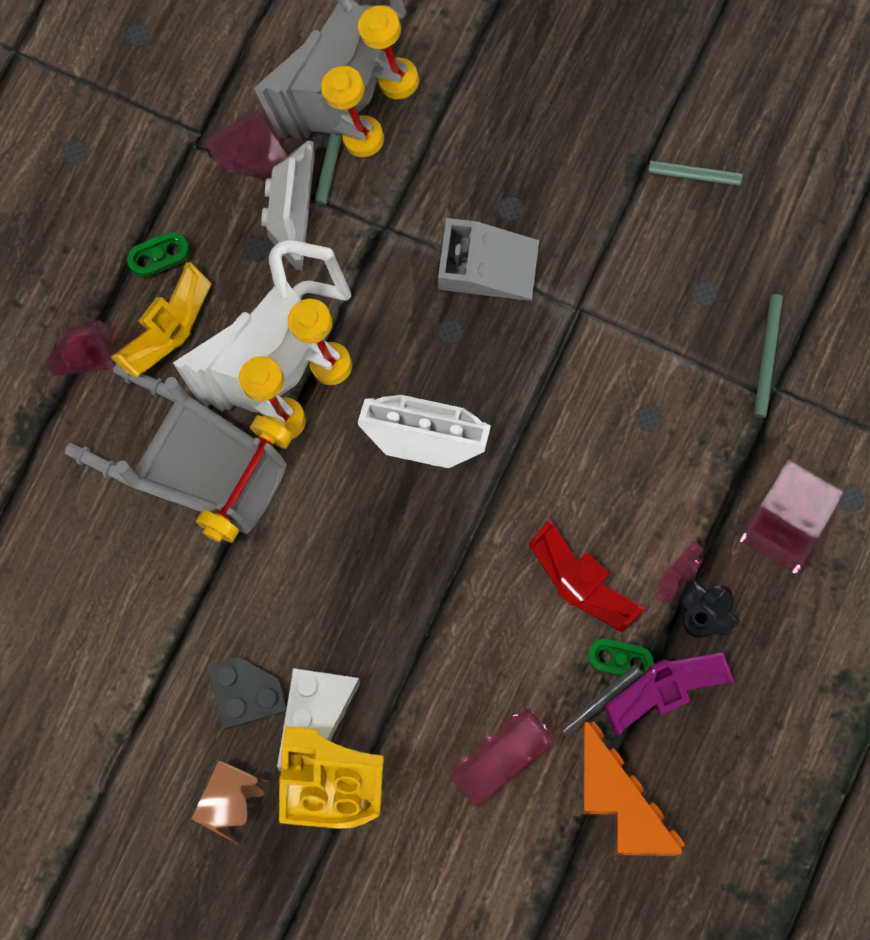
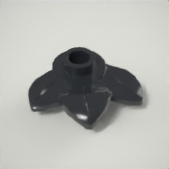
(711, 607)

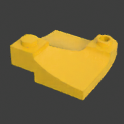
(327, 782)

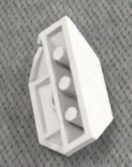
(290, 199)
(423, 430)

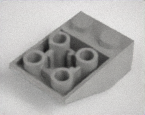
(487, 261)

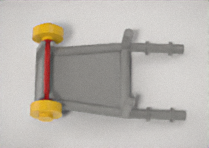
(202, 462)

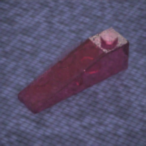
(82, 350)

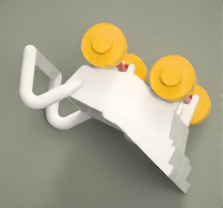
(271, 347)

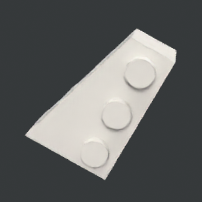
(318, 701)

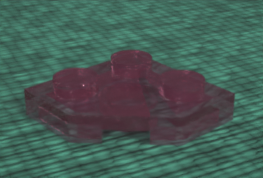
(246, 147)

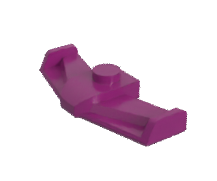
(666, 687)

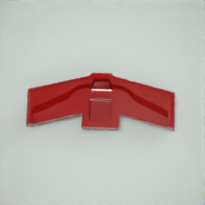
(582, 580)

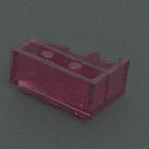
(501, 757)

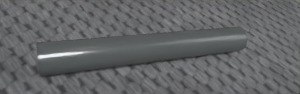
(601, 700)

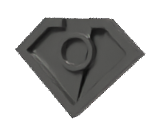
(244, 692)

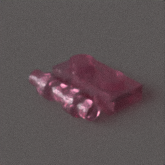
(683, 569)

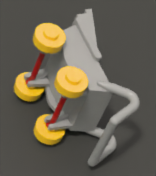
(336, 77)

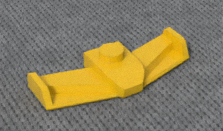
(165, 323)

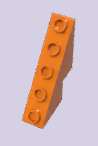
(611, 792)

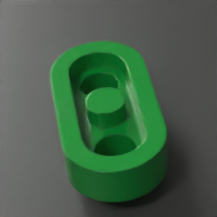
(157, 252)
(620, 657)

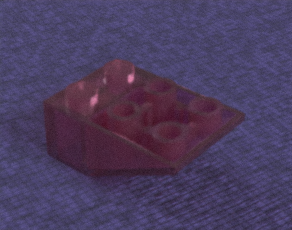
(791, 517)

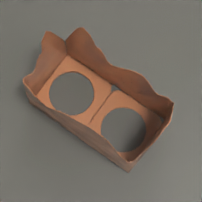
(225, 799)

